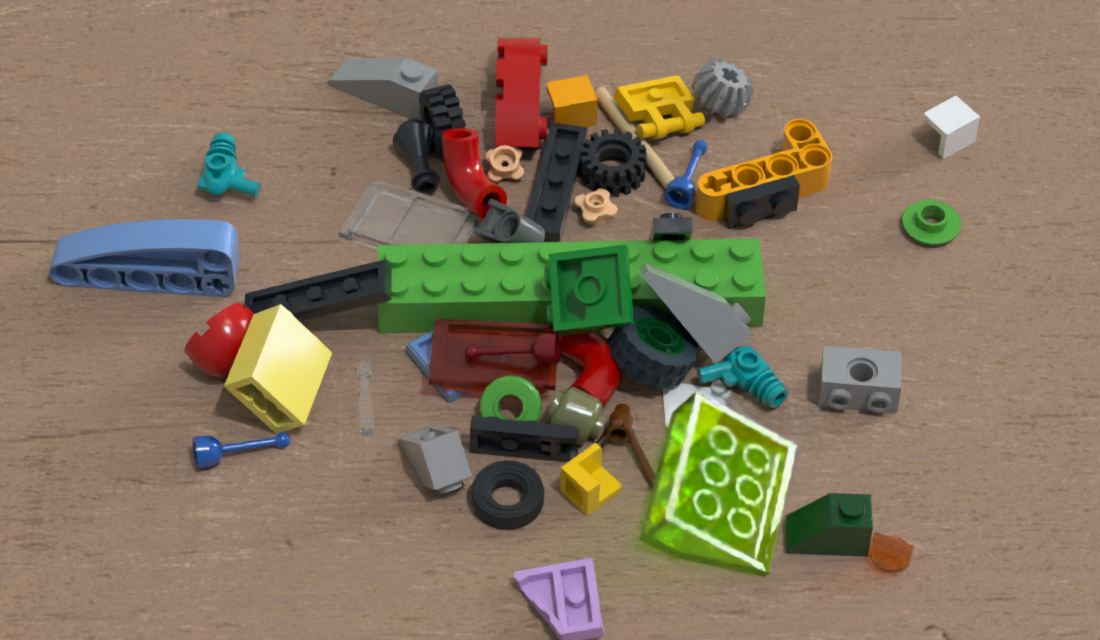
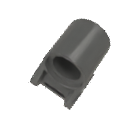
(508, 226)

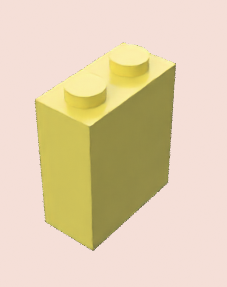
(278, 369)

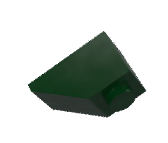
(831, 526)

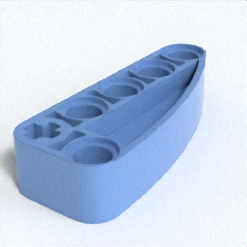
(151, 257)

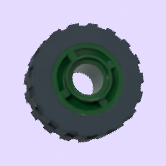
(654, 348)

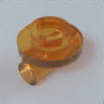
(890, 553)

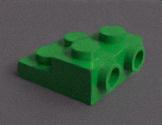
(589, 290)

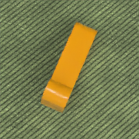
(802, 155)

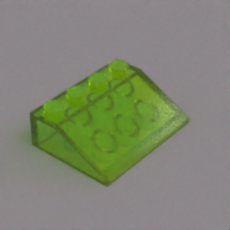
(718, 488)

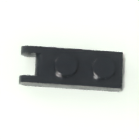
(523, 439)

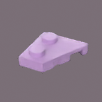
(565, 597)

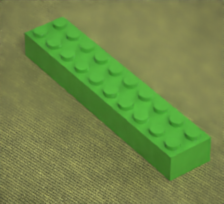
(509, 283)

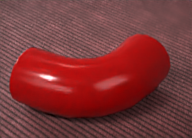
(466, 171)
(599, 371)

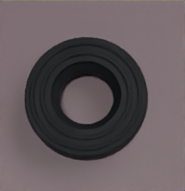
(507, 516)

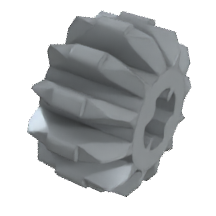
(722, 88)

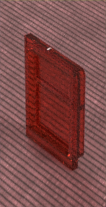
(454, 371)

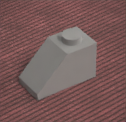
(437, 457)

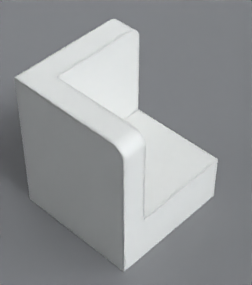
(954, 123)

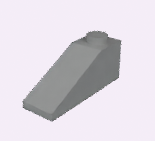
(386, 82)
(703, 313)

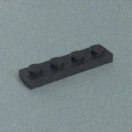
(557, 179)
(327, 292)

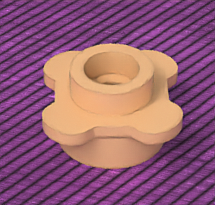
(504, 154)
(596, 207)

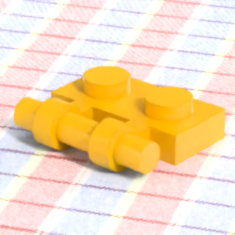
(657, 98)

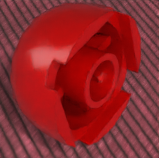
(219, 345)

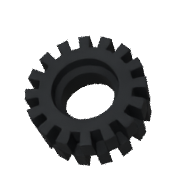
(441, 112)
(618, 148)

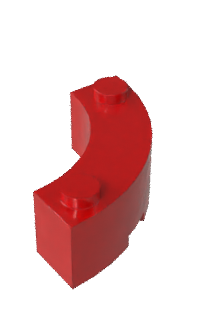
(519, 106)

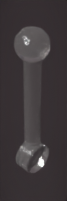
(718, 389)

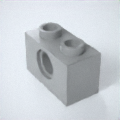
(860, 379)

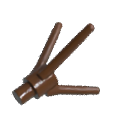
(620, 431)

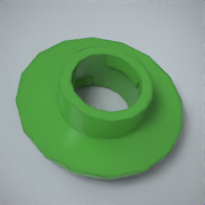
(927, 232)
(514, 386)

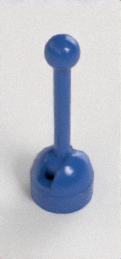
(683, 184)
(209, 450)

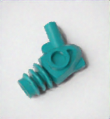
(221, 169)
(749, 372)

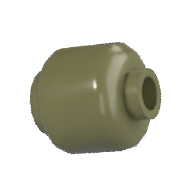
(577, 410)

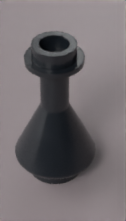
(415, 143)

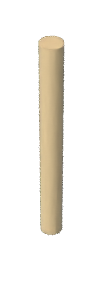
(623, 123)

